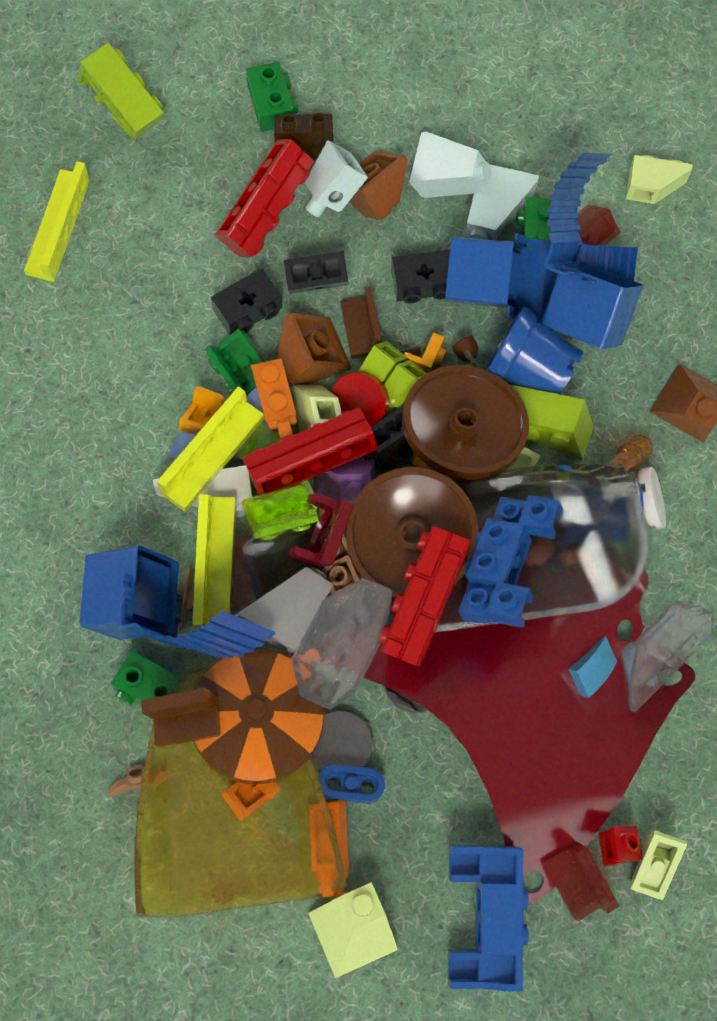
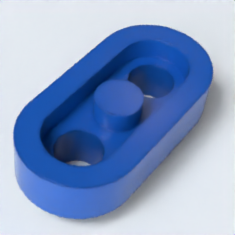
(350, 783)

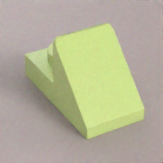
(660, 860)

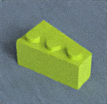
(120, 90)
(557, 420)

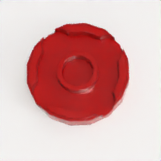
(363, 391)

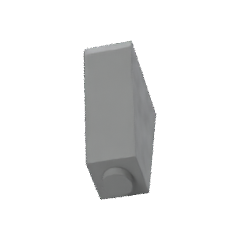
(289, 608)

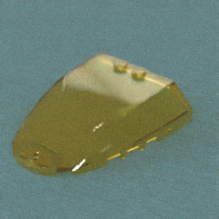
(203, 859)

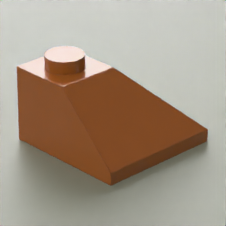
(383, 186)
(310, 349)
(688, 403)

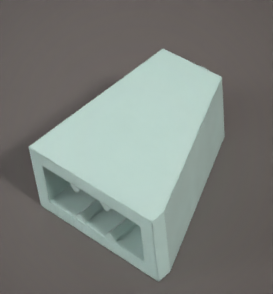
(447, 168)
(499, 203)

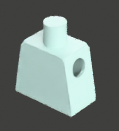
(333, 179)

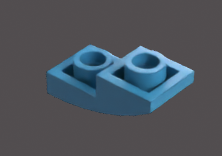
(593, 668)

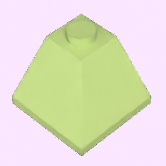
(353, 930)

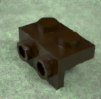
(306, 130)

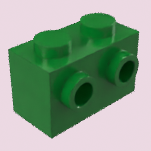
(270, 93)
(142, 680)

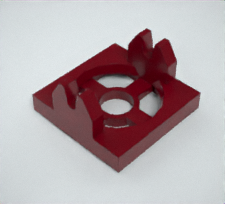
(326, 532)

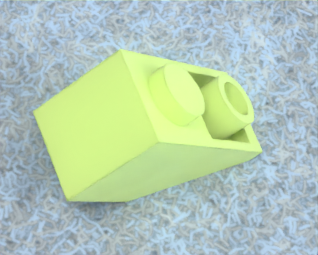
(655, 178)
(314, 405)

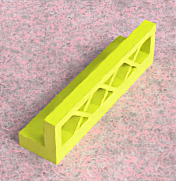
(57, 223)
(210, 450)
(214, 557)

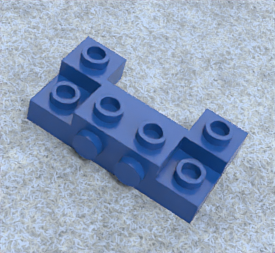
(500, 558)
(499, 918)

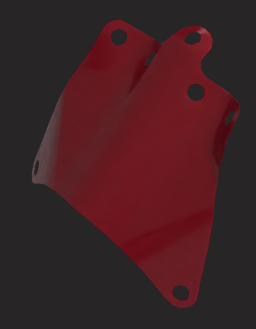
(537, 743)

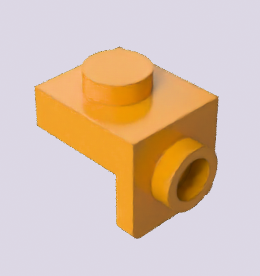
(433, 355)
(203, 407)

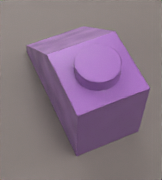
(346, 480)

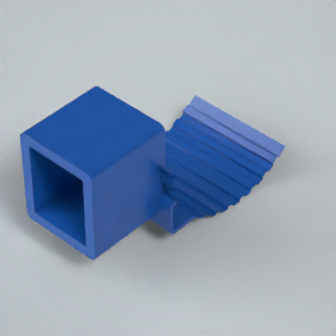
(513, 277)
(584, 298)
(136, 596)

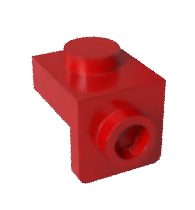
(620, 845)

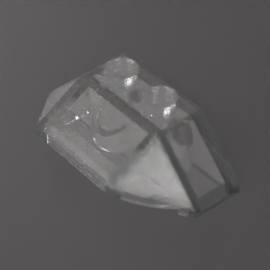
(341, 642)
(663, 649)

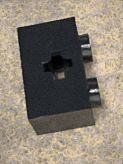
(316, 272)
(409, 272)
(234, 301)
(391, 443)

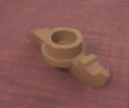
(187, 596)
(132, 781)

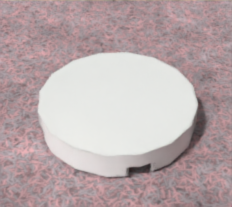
(652, 498)

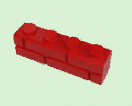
(265, 198)
(311, 452)
(425, 595)

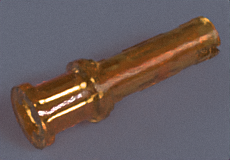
(633, 452)

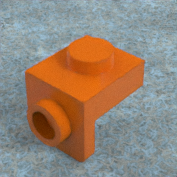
(249, 797)

